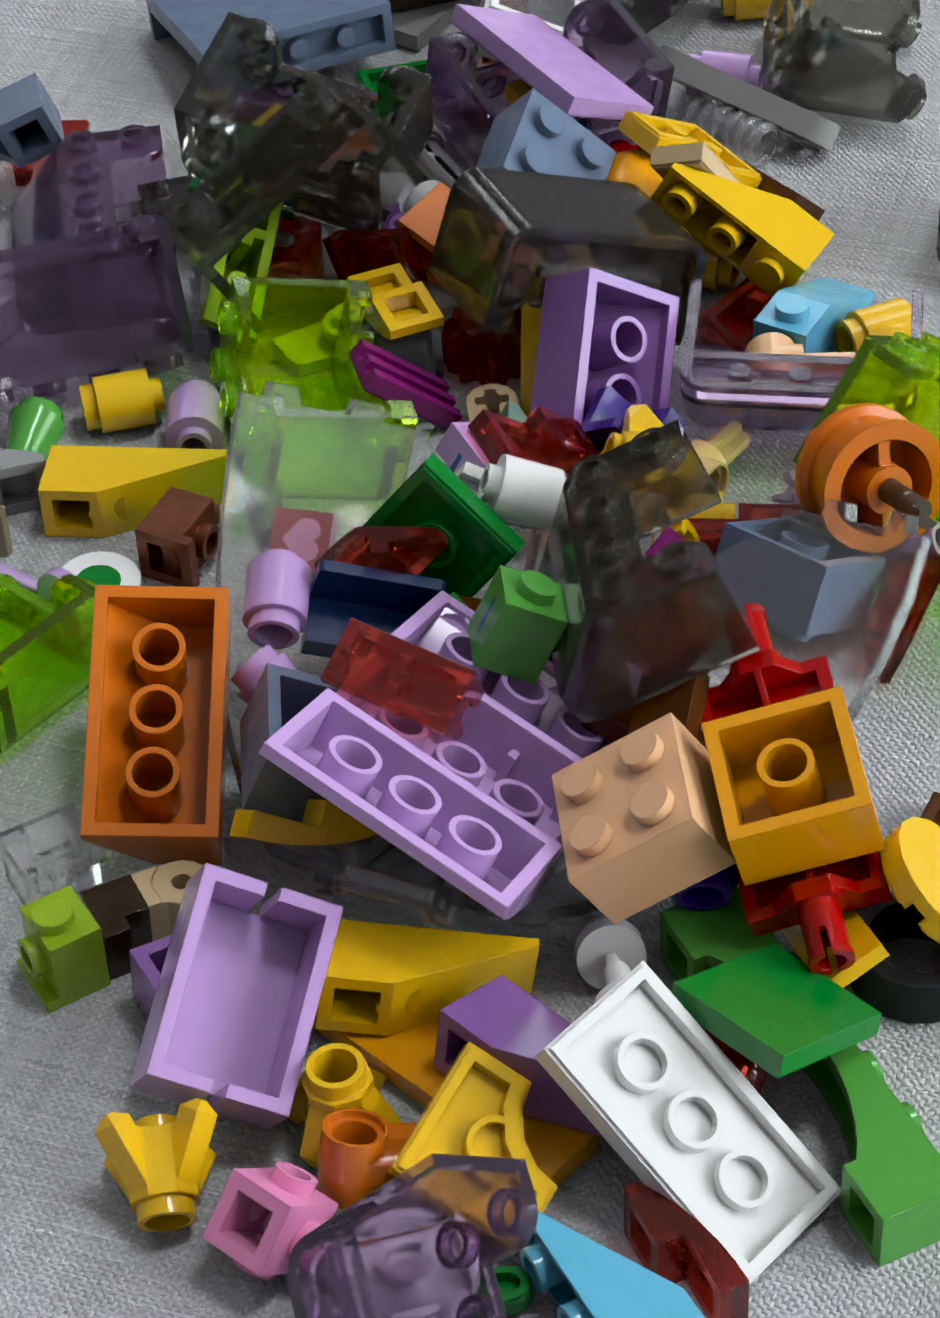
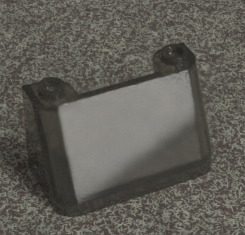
(843, 57)

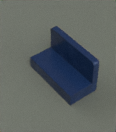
(364, 593)

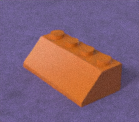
(158, 722)

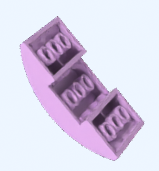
(461, 807)

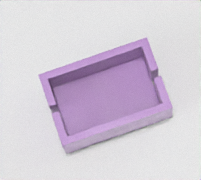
(237, 997)

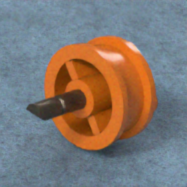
(871, 460)

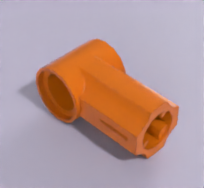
(357, 1153)

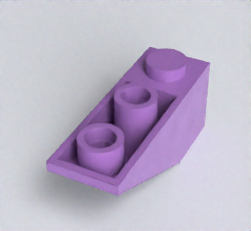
(512, 1030)

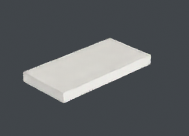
(689, 1120)

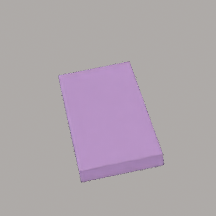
(549, 63)

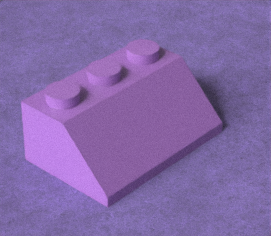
(603, 335)

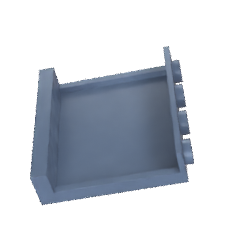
(309, 31)

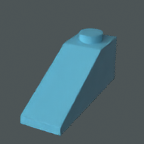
(811, 311)

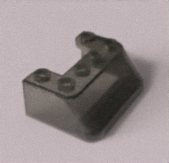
(630, 617)

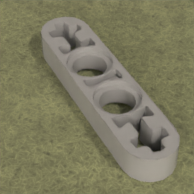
(754, 100)

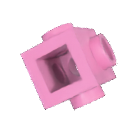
(266, 1215)

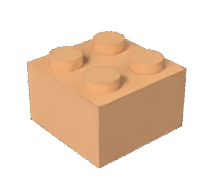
(641, 819)

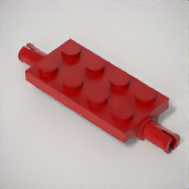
(816, 895)

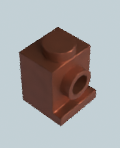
(178, 537)

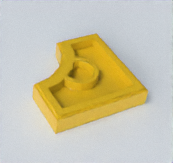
(476, 1115)

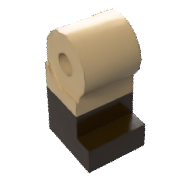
(137, 909)

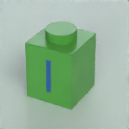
(517, 624)

